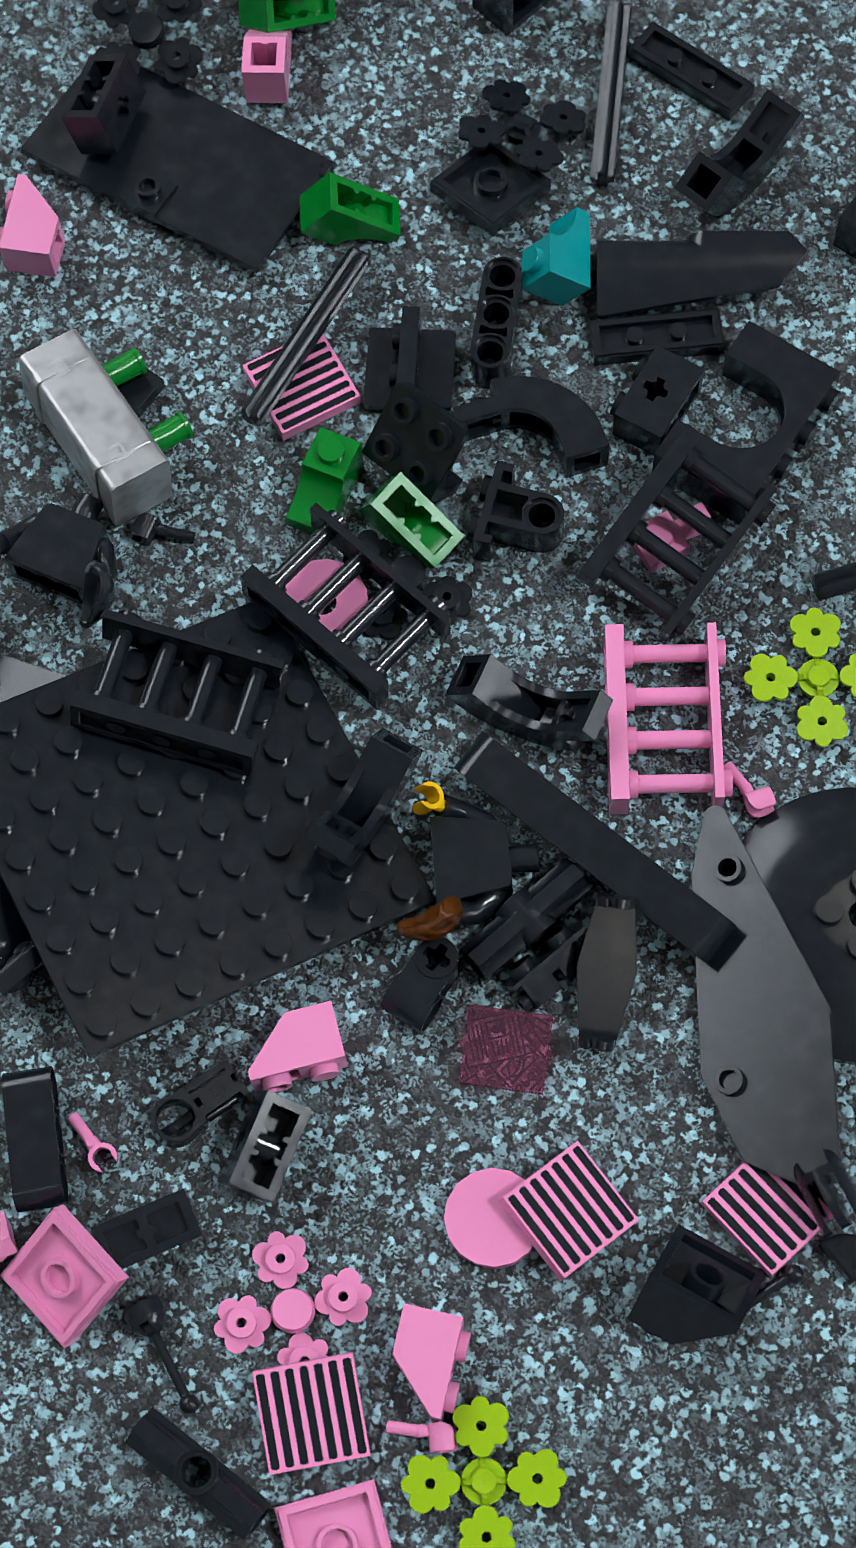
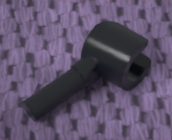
(148, 526)

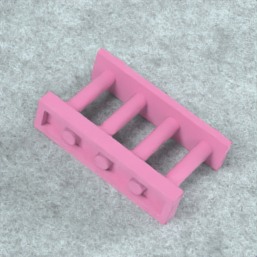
(626, 740)

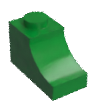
(284, 14)
(346, 210)
(326, 477)
(411, 520)

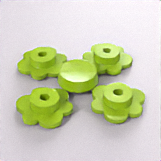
(815, 677)
(483, 1478)

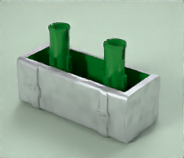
(98, 426)

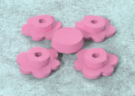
(293, 1307)

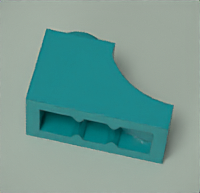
(560, 261)

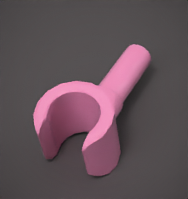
(757, 802)
(90, 1140)
(440, 1434)

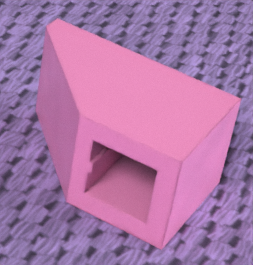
(266, 66)
(32, 232)
(300, 1047)
(426, 1353)

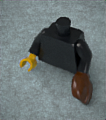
(469, 865)

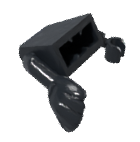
(65, 555)

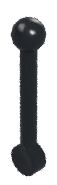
(792, 1274)

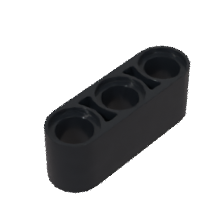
(500, 305)
(34, 1139)

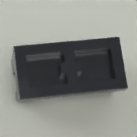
(149, 1229)

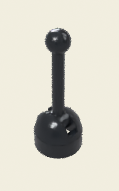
(147, 1321)

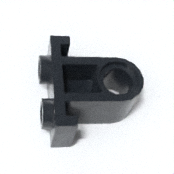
(509, 516)

